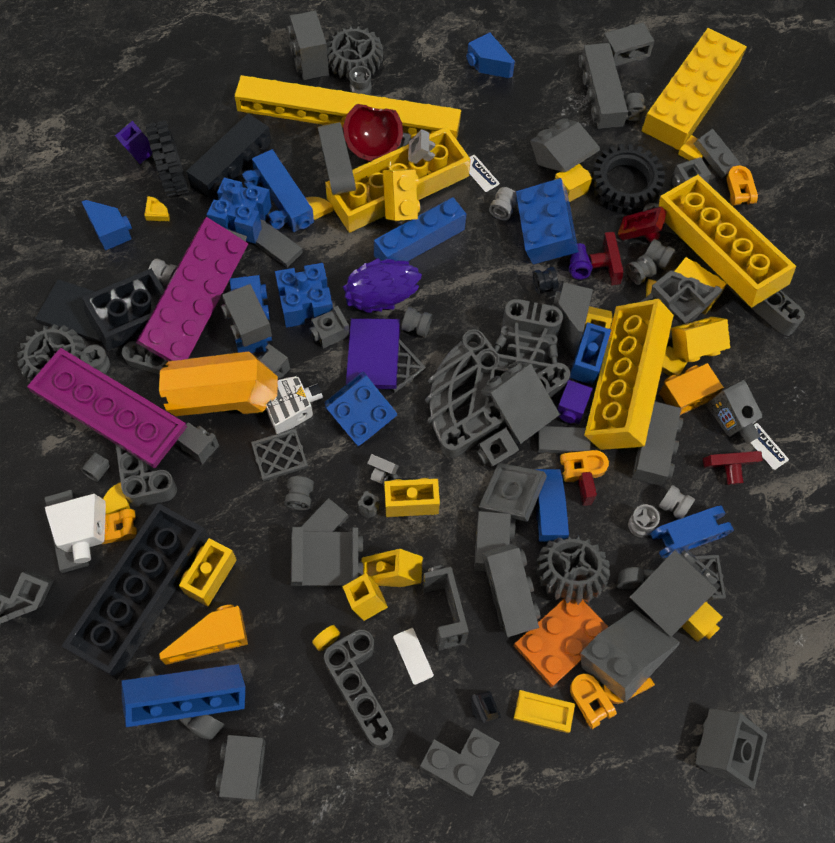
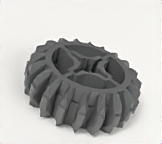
(353, 49)
(41, 346)
(581, 582)

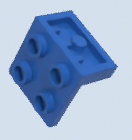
(360, 408)

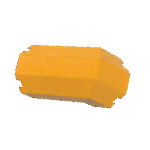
(217, 384)

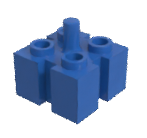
(240, 208)
(303, 294)

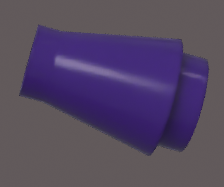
(580, 264)

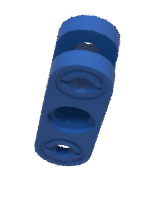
(692, 531)

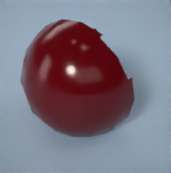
(372, 131)

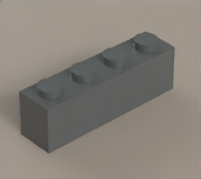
(603, 86)

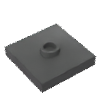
(513, 491)

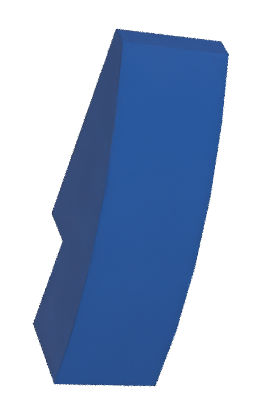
(551, 508)

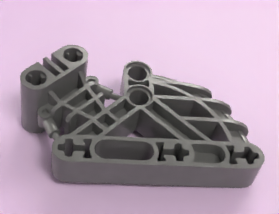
(527, 339)

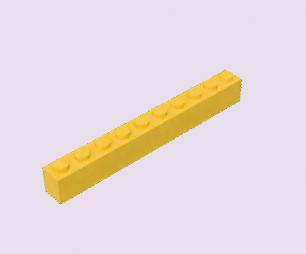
(332, 106)

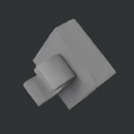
(420, 147)
(381, 468)

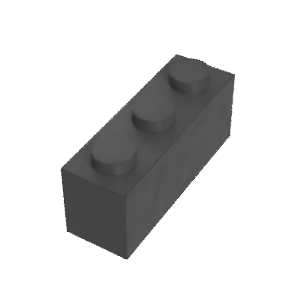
(654, 459)
(511, 589)

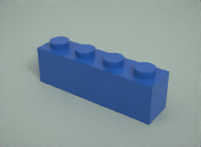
(421, 233)
(182, 695)

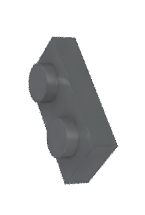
(716, 153)

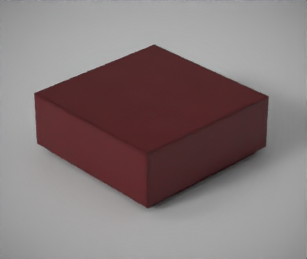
(587, 488)

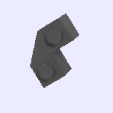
(26, 597)

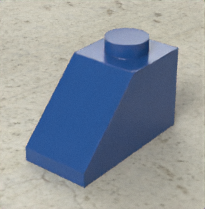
(490, 57)
(108, 224)
(590, 353)

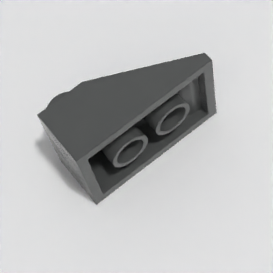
(627, 654)

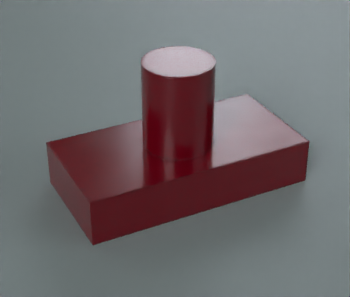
(643, 224)
(609, 259)
(732, 464)

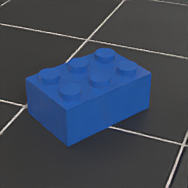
(546, 221)

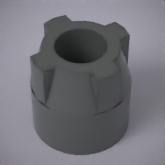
(95, 467)
(368, 511)

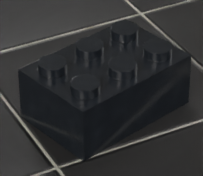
(123, 308)

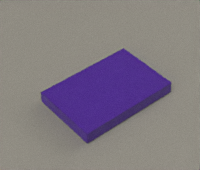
(374, 351)

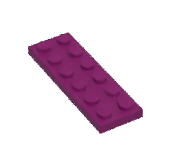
(192, 292)
(107, 407)

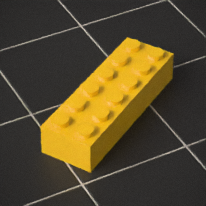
(693, 89)
(368, 200)
(726, 241)
(629, 375)

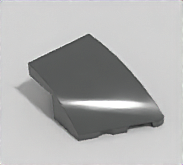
(683, 297)

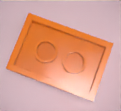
(560, 639)

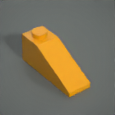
(214, 633)

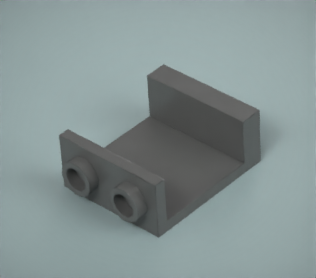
(521, 400)
(325, 557)
(675, 590)
(452, 634)

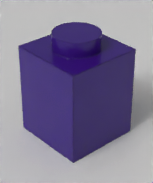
(135, 142)
(573, 402)

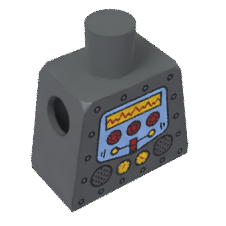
(736, 411)

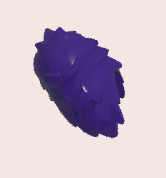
(381, 284)

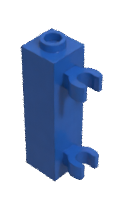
(283, 191)

